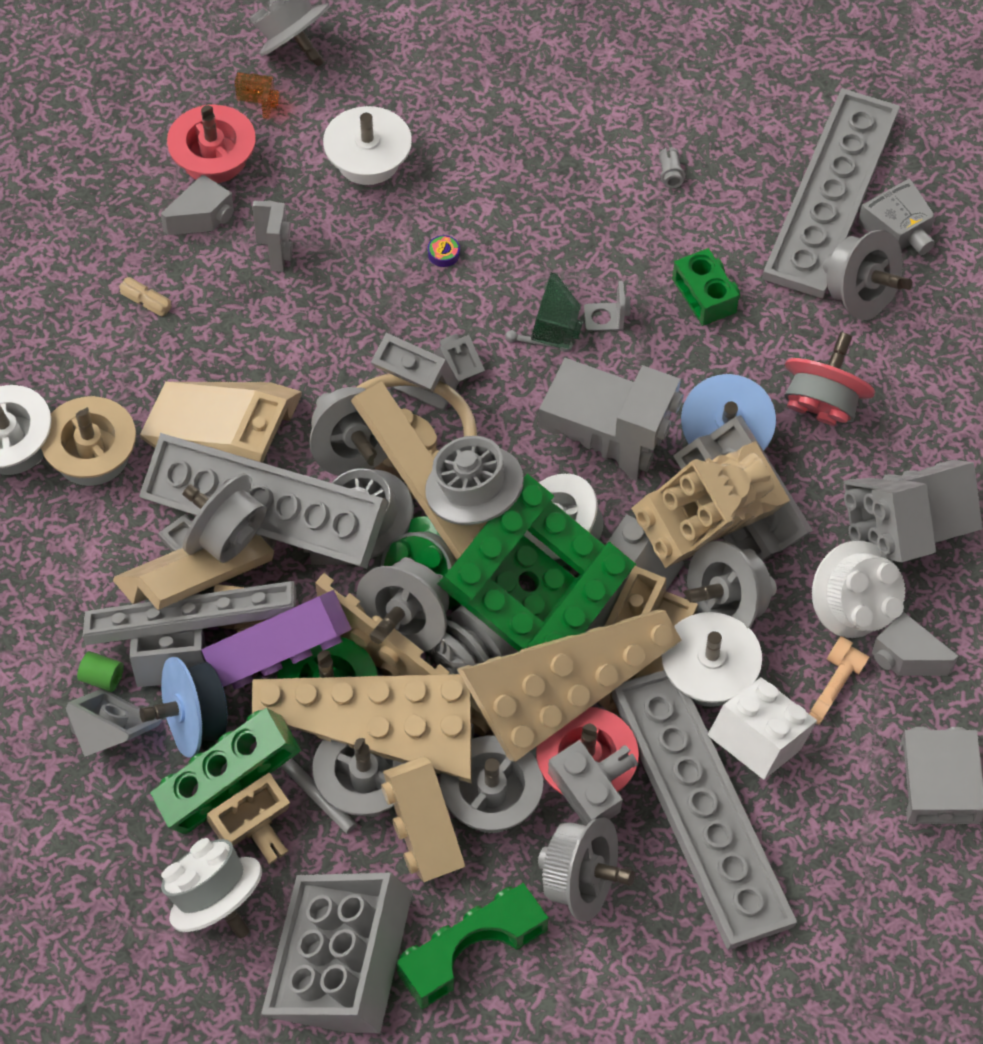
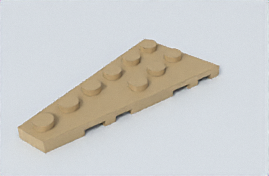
(396, 653)
(554, 682)
(394, 714)

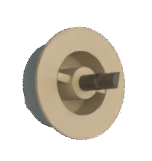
(90, 440)

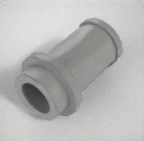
(672, 173)

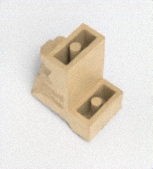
(709, 502)

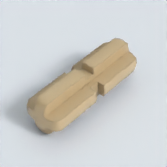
(138, 293)

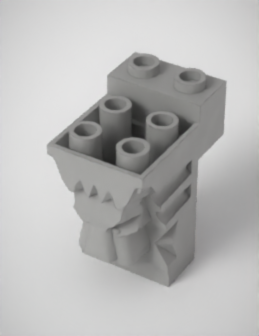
(612, 412)
(915, 509)

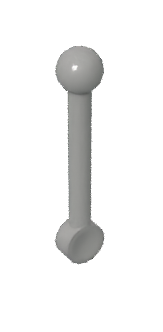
(511, 337)

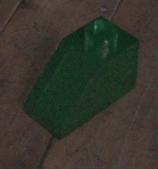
(557, 316)

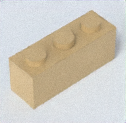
(422, 819)

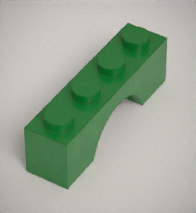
(510, 919)

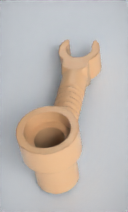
(847, 660)

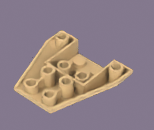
(222, 415)

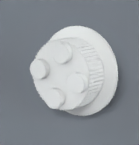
(857, 590)

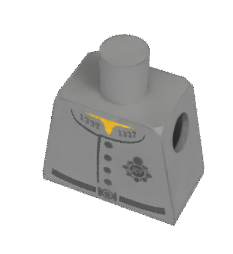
(902, 214)

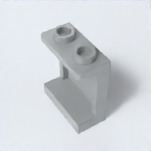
(415, 367)
(943, 776)

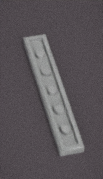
(189, 613)

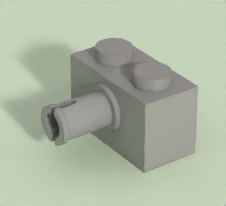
(588, 782)

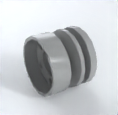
(468, 643)

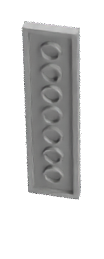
(831, 191)
(298, 507)
(704, 811)

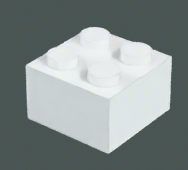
(762, 727)

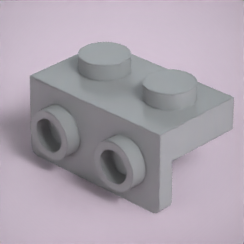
(273, 230)

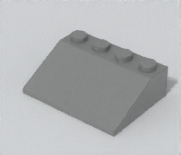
(338, 951)

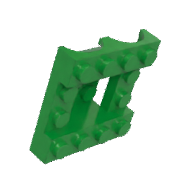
(561, 605)

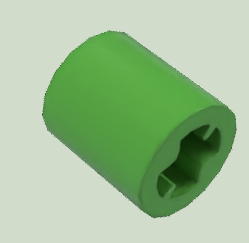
(100, 671)

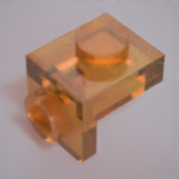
(258, 90)

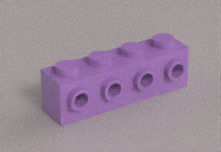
(278, 639)

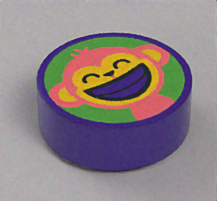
(443, 251)

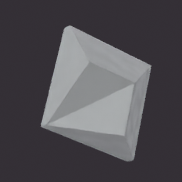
(105, 721)

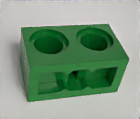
(701, 281)

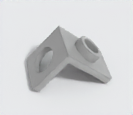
(616, 310)

